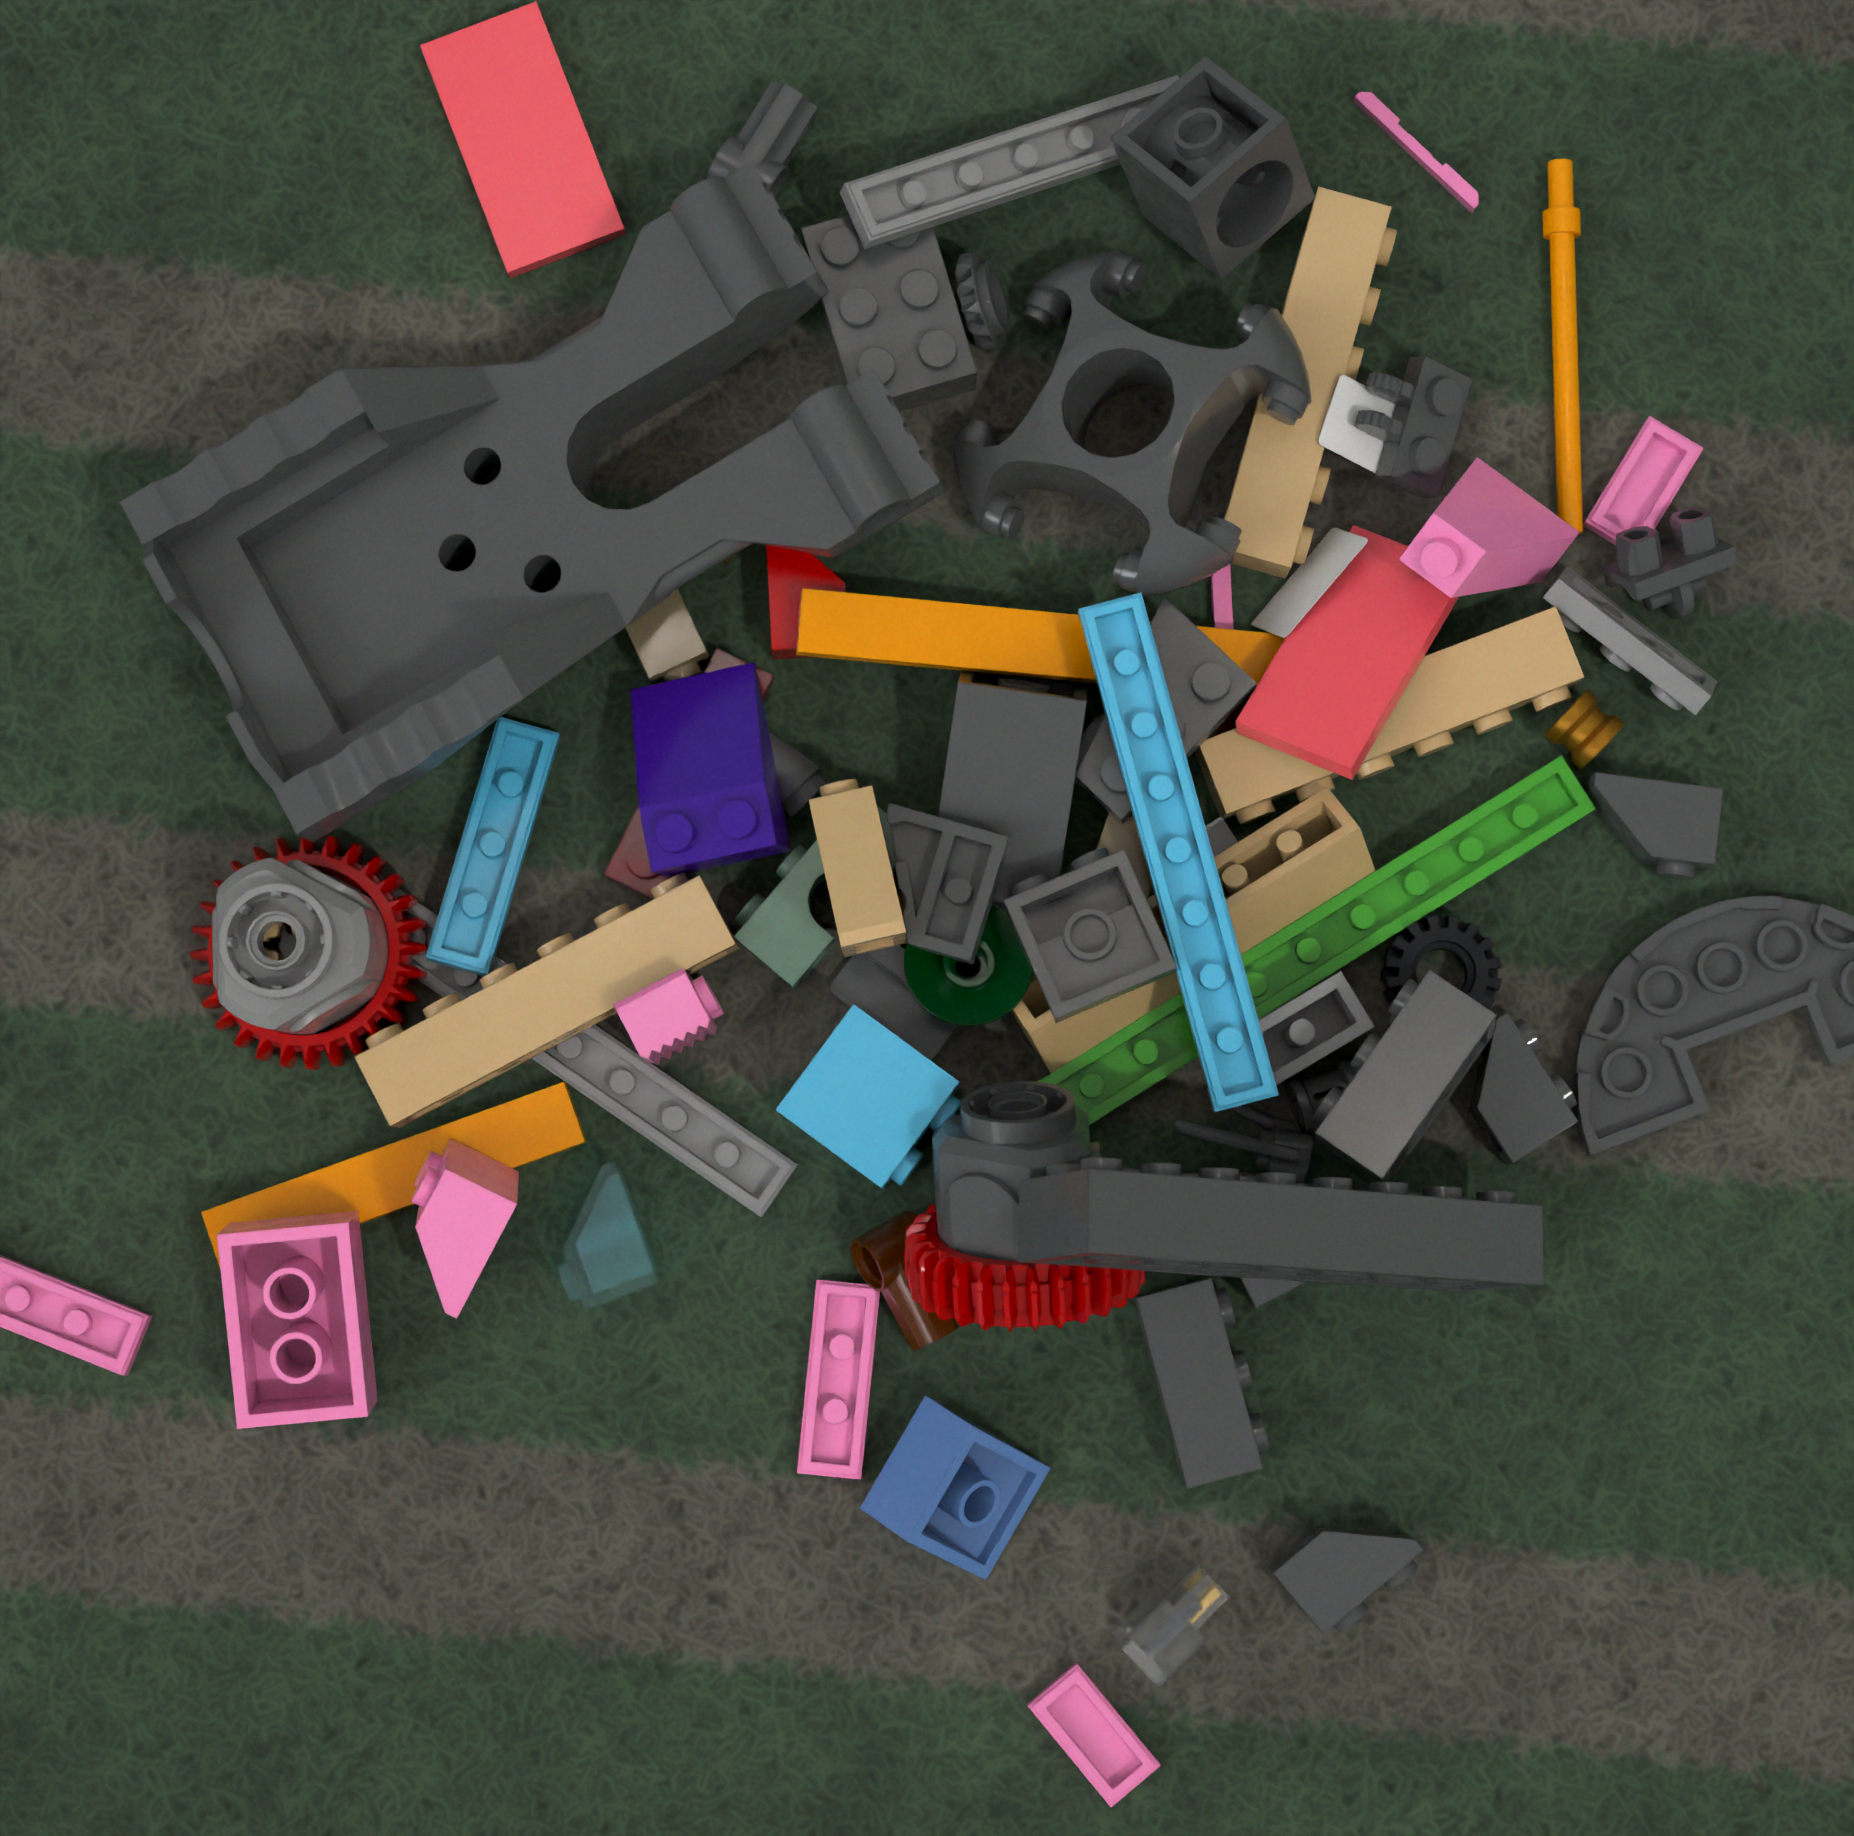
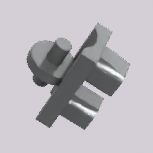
(1671, 572)

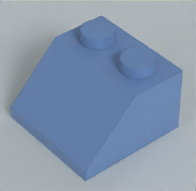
(954, 1488)

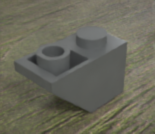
(1515, 1096)
(1340, 1568)

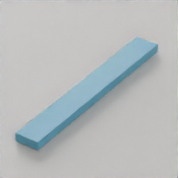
(1177, 853)

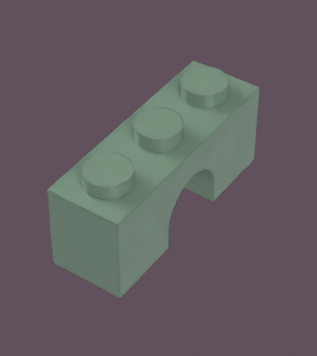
(781, 926)

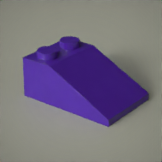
(706, 772)

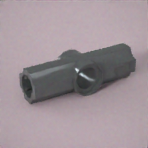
(768, 136)

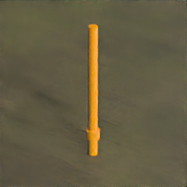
(1561, 228)

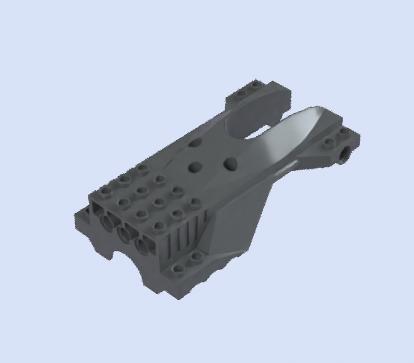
(336, 528)

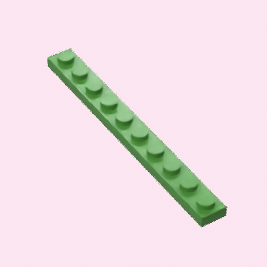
(1338, 931)

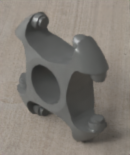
(1162, 478)

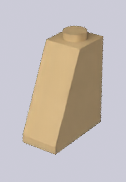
(857, 868)

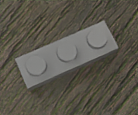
(1630, 643)

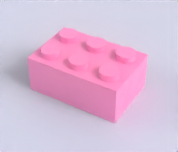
(297, 1319)

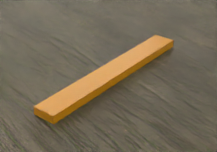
(975, 637)

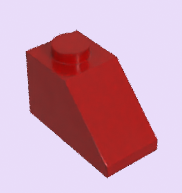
(787, 575)

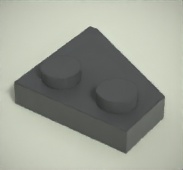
(945, 880)

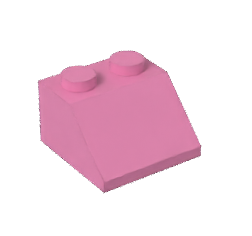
(461, 1216)

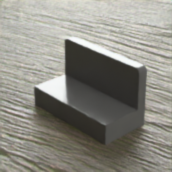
(879, 988)

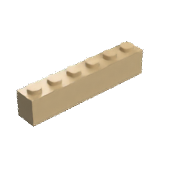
(1323, 311)
(1448, 692)
(1266, 886)
(544, 1002)

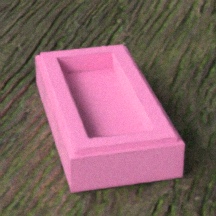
(1643, 481)
(1093, 1734)

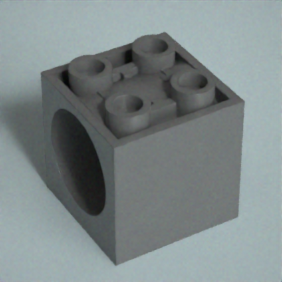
(1213, 167)

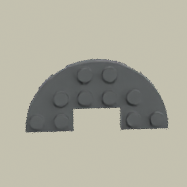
(1699, 983)

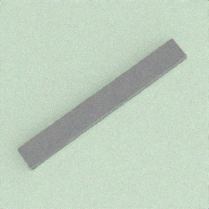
(641, 1096)

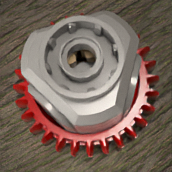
(309, 951)

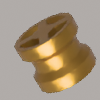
(1584, 729)

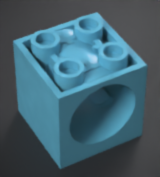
(871, 1099)

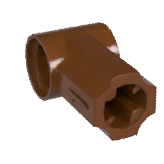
(881, 1265)

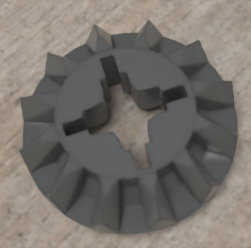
(983, 301)

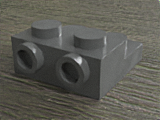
(1088, 933)

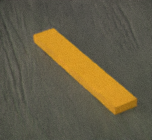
(385, 1177)

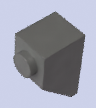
(1661, 820)

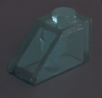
(607, 1245)

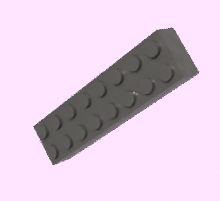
(1278, 1228)

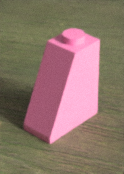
(1487, 537)

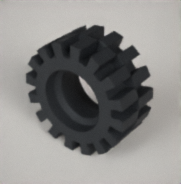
(1446, 934)

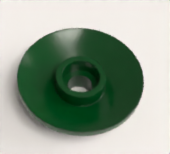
(974, 1000)

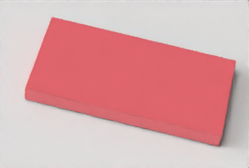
(523, 139)
(1347, 661)

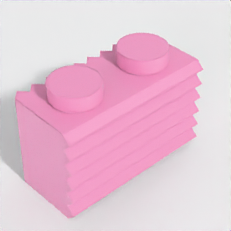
(669, 1015)

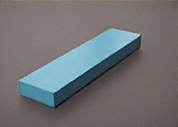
(493, 847)

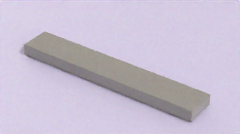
(992, 169)

